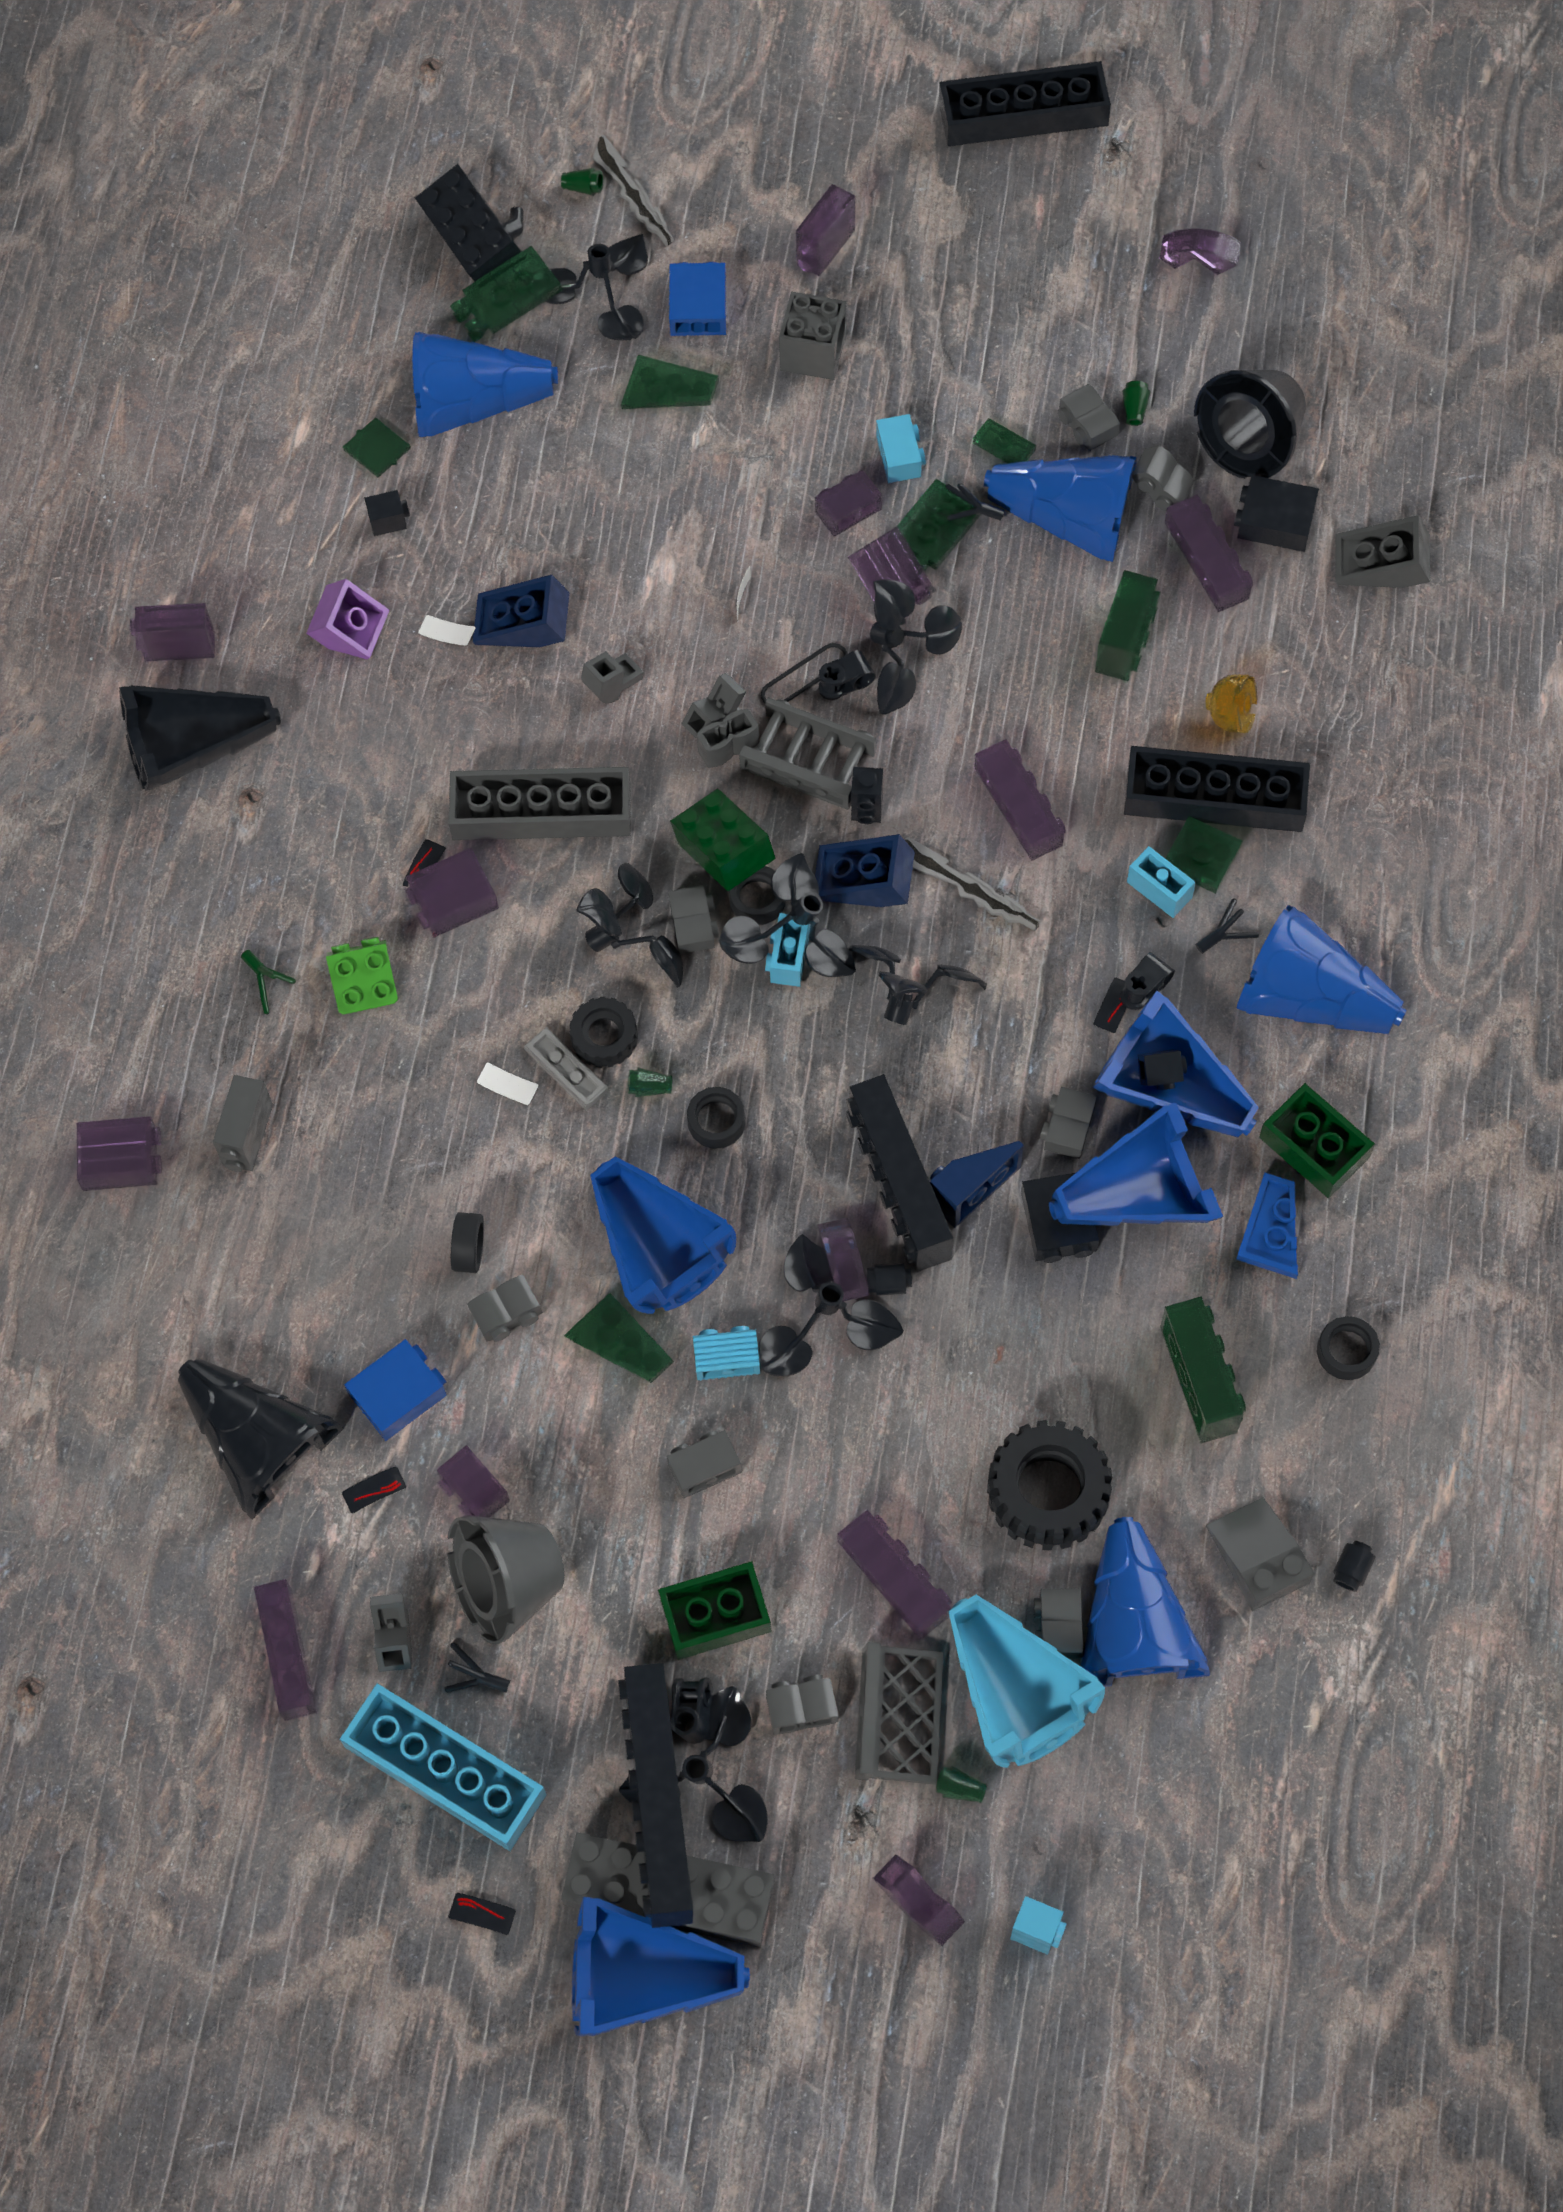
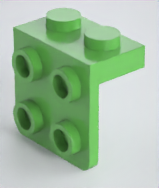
(361, 976)

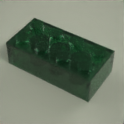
(1202, 1369)

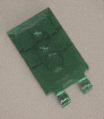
(506, 294)
(929, 530)

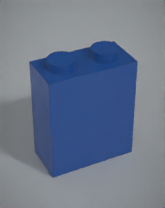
(697, 299)
(396, 1389)

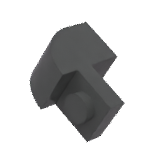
(610, 676)
(721, 702)
(391, 1633)

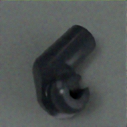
(515, 224)

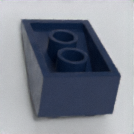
(522, 614)
(866, 871)
(973, 1179)

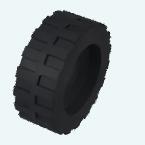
(603, 1009)

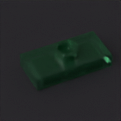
(1003, 443)

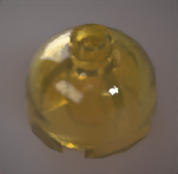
(1232, 701)

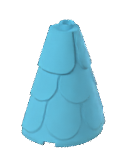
(1020, 1685)

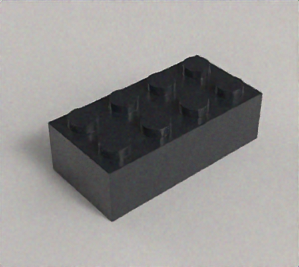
(467, 223)

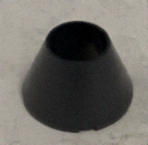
(1236, 431)

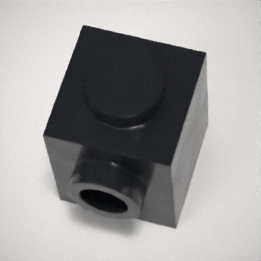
(387, 512)
(1162, 1068)

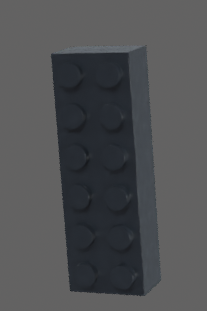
(1024, 103)
(1217, 788)
(900, 1174)

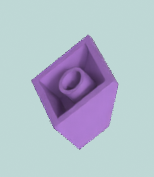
(347, 620)

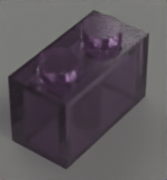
(848, 503)
(471, 1484)

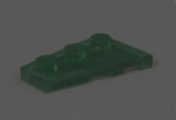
(667, 385)
(620, 1339)

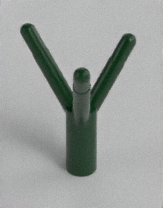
(261, 970)

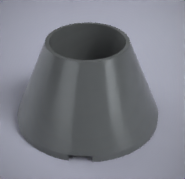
(503, 1572)

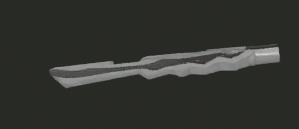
(632, 190)
(970, 886)

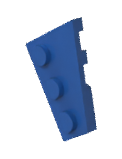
(1271, 1230)

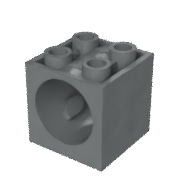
(812, 335)

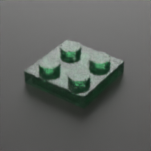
(1204, 853)

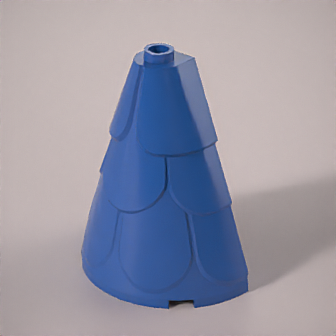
(472, 381)
(1067, 497)
(1317, 981)
(1210, 1091)
(1138, 1181)
(659, 1237)
(1135, 1614)
(642, 1973)

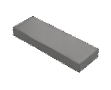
(566, 1069)

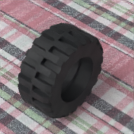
(1058, 1445)

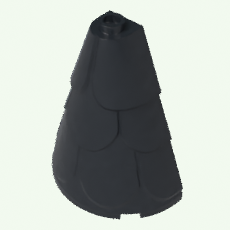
(189, 729)
(251, 1429)

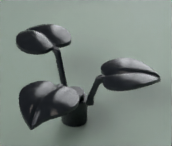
(628, 258)
(891, 606)
(794, 883)
(600, 911)
(901, 989)
(806, 1268)
(743, 1812)

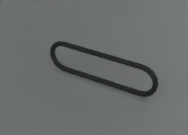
(831, 645)

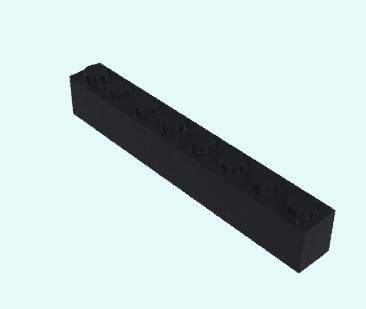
(657, 1796)

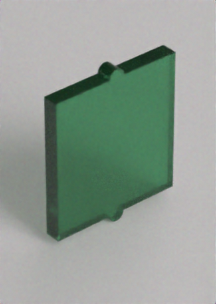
(376, 447)

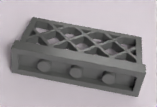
(871, 1707)

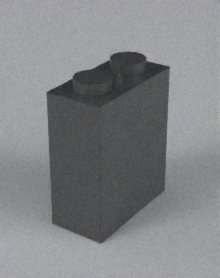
(242, 1123)

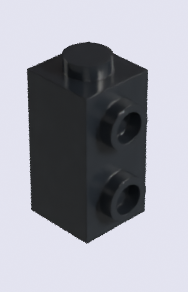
(867, 795)

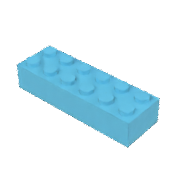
(443, 1767)

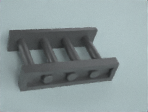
(808, 780)

